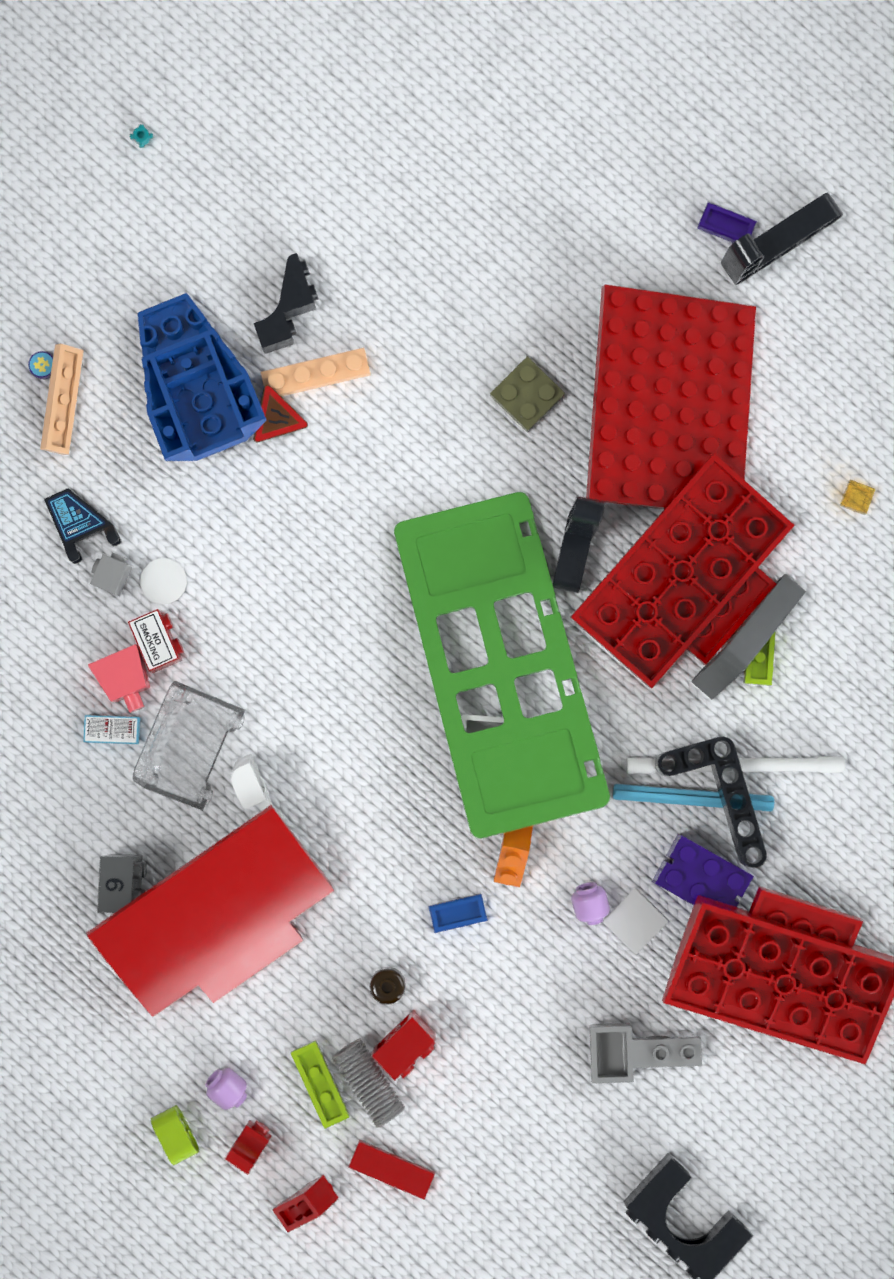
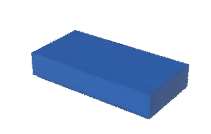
(457, 913)

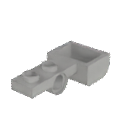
(616, 1053)

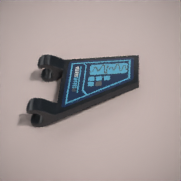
(77, 521)

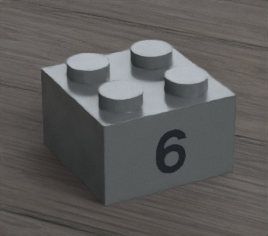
(119, 881)

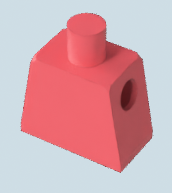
(123, 676)

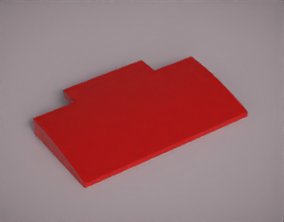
(687, 575)
(214, 916)
(784, 973)

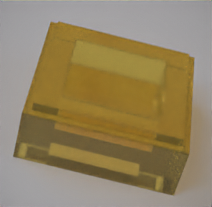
(857, 497)

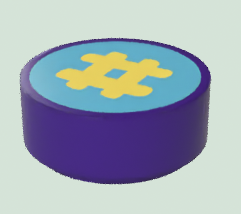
(41, 365)

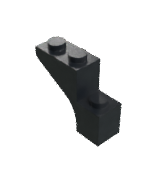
(294, 300)

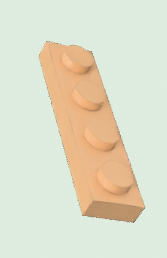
(317, 372)
(61, 399)

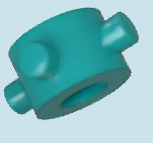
(141, 136)

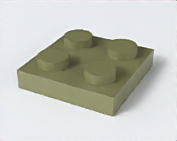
(527, 394)

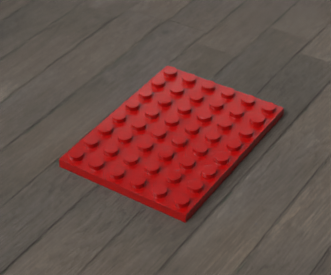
(667, 393)

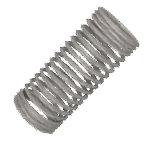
(385, 1113)

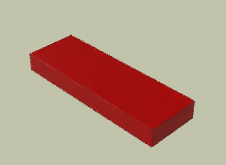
(391, 1169)

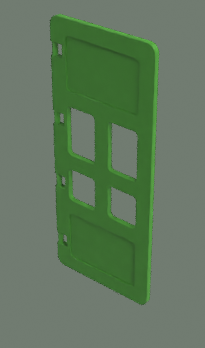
(526, 766)

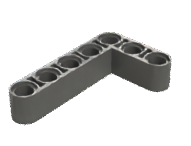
(749, 638)

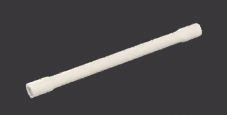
(821, 764)

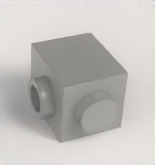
(110, 573)

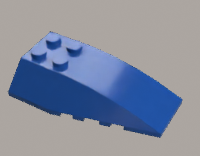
(193, 383)

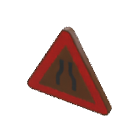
(279, 417)

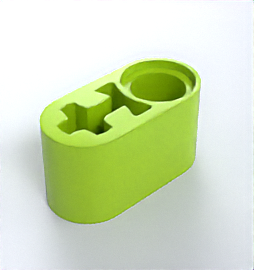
(174, 1135)

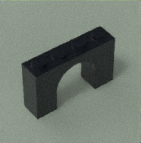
(702, 1255)

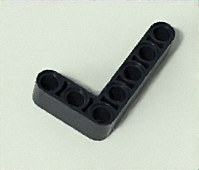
(751, 255)
(579, 530)
(726, 791)

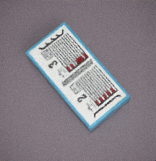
(111, 729)

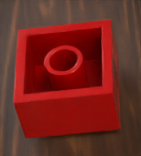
(404, 1045)

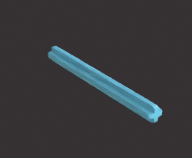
(686, 797)

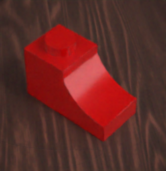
(248, 1146)
(306, 1204)

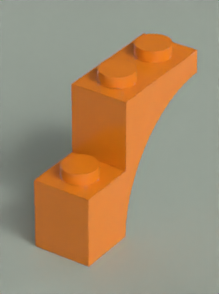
(513, 856)

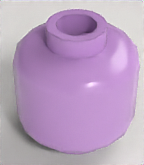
(590, 903)
(226, 1088)

